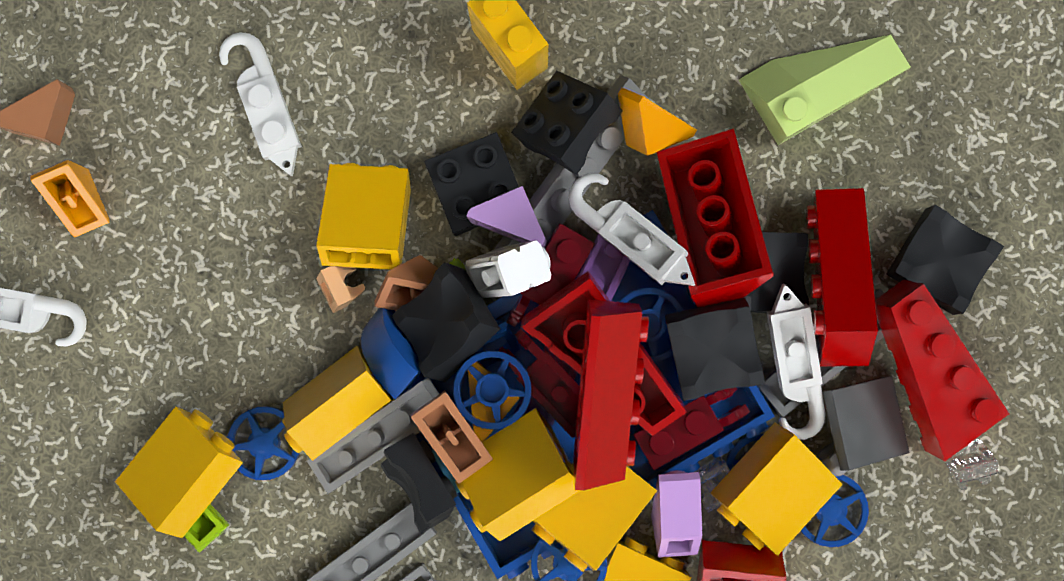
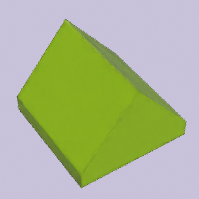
(206, 528)

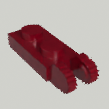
(567, 255)
(549, 384)
(688, 430)

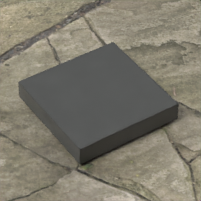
(866, 423)

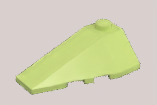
(812, 85)

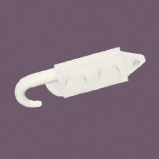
(264, 103)
(632, 235)
(32, 311)
(797, 359)

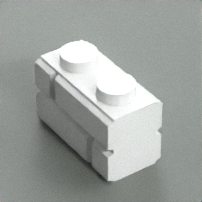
(509, 269)

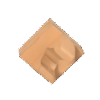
(334, 289)

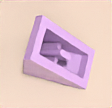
(509, 216)

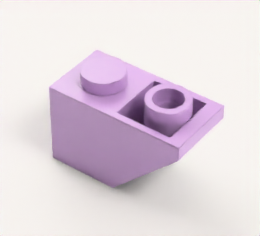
(677, 514)

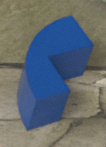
(389, 353)

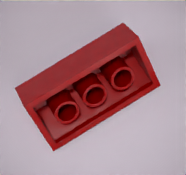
(715, 218)
(607, 393)

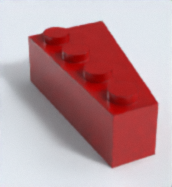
(842, 277)
(561, 327)
(939, 374)

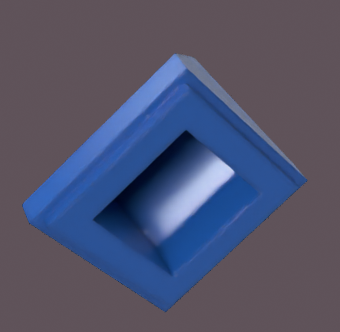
(502, 338)

